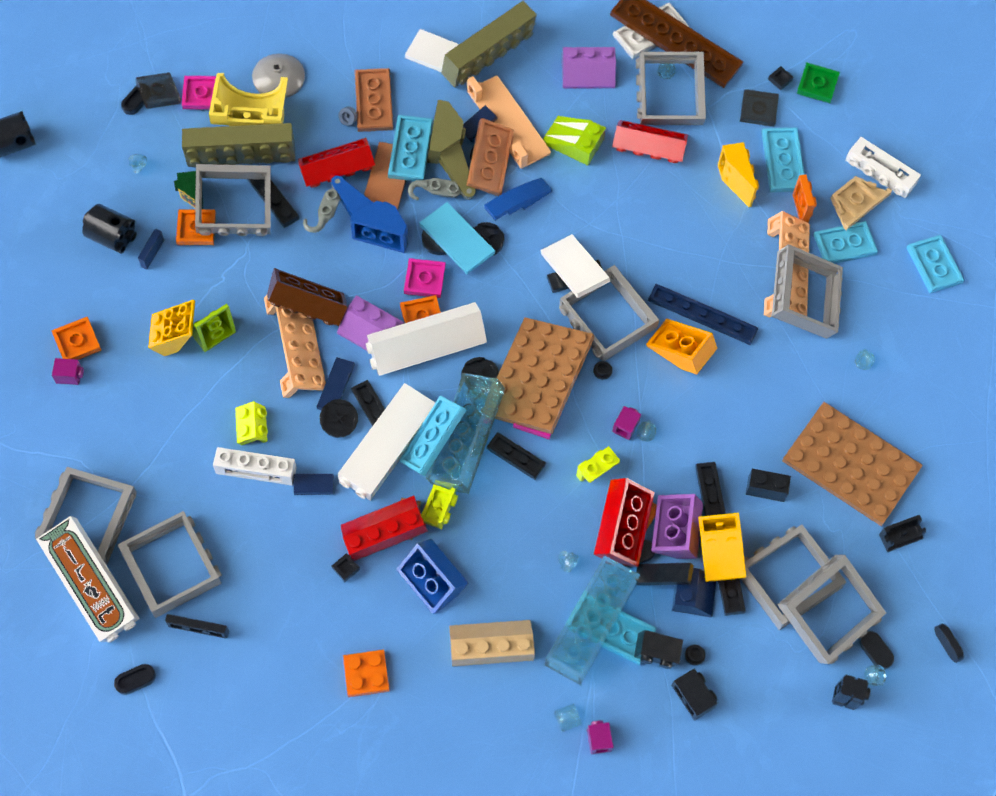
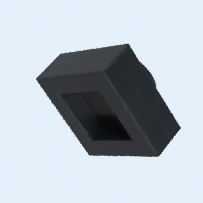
(780, 78)
(345, 567)

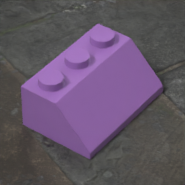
(588, 67)
(364, 319)
(677, 526)

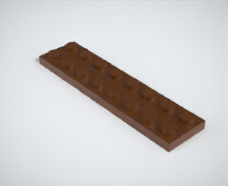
(676, 37)

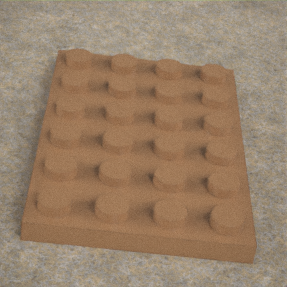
(541, 373)
(852, 463)

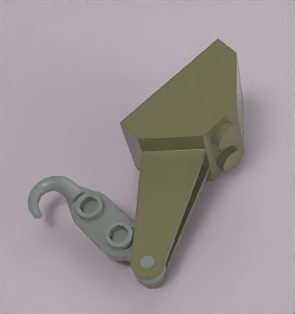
(446, 149)

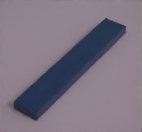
(703, 314)

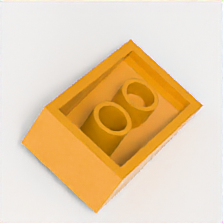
(683, 345)

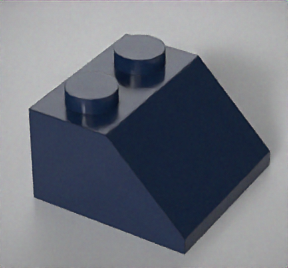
(696, 597)

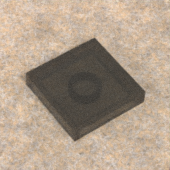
(158, 90)
(759, 107)

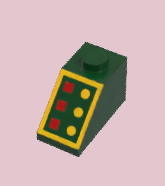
(187, 187)

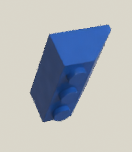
(431, 575)

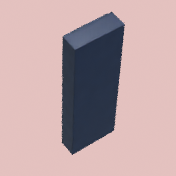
(336, 381)

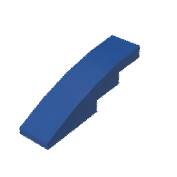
(517, 198)

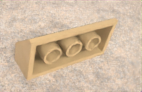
(491, 643)

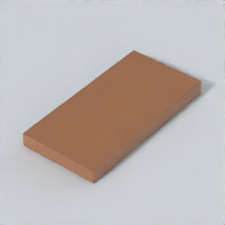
(373, 100)
(490, 157)
(379, 185)

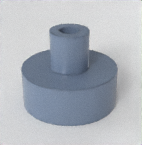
(347, 115)

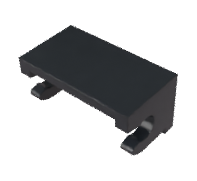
(902, 533)

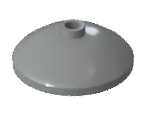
(267, 78)

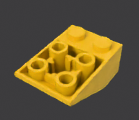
(738, 172)
(171, 328)
(722, 547)

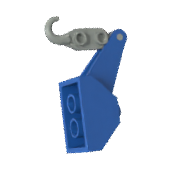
(370, 221)

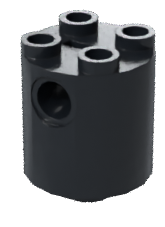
(14, 134)
(108, 228)

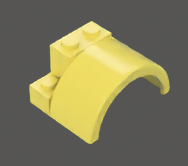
(240, 108)

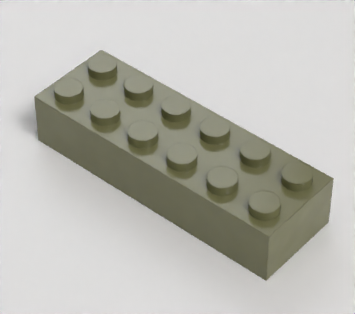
(488, 44)
(239, 144)

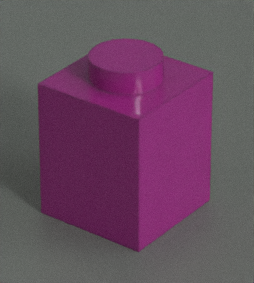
(67, 371)
(626, 422)
(599, 737)

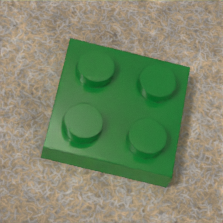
(818, 82)

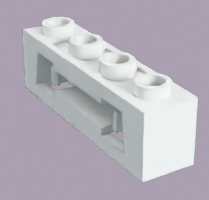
(882, 167)
(254, 466)

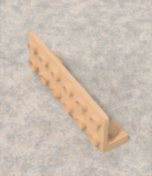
(526, 142)
(795, 233)
(300, 351)

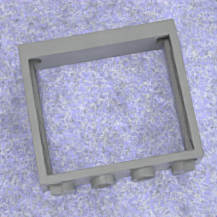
(695, 58)
(232, 172)
(782, 291)
(632, 298)
(119, 515)
(154, 533)
(761, 596)
(789, 604)

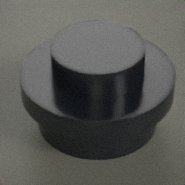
(602, 370)
(695, 655)

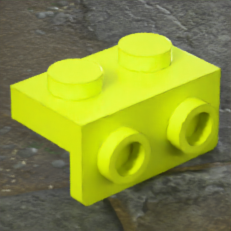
(251, 423)
(597, 465)
(438, 506)

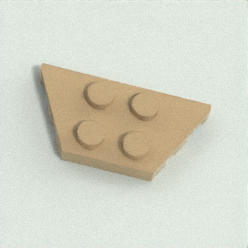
(856, 200)

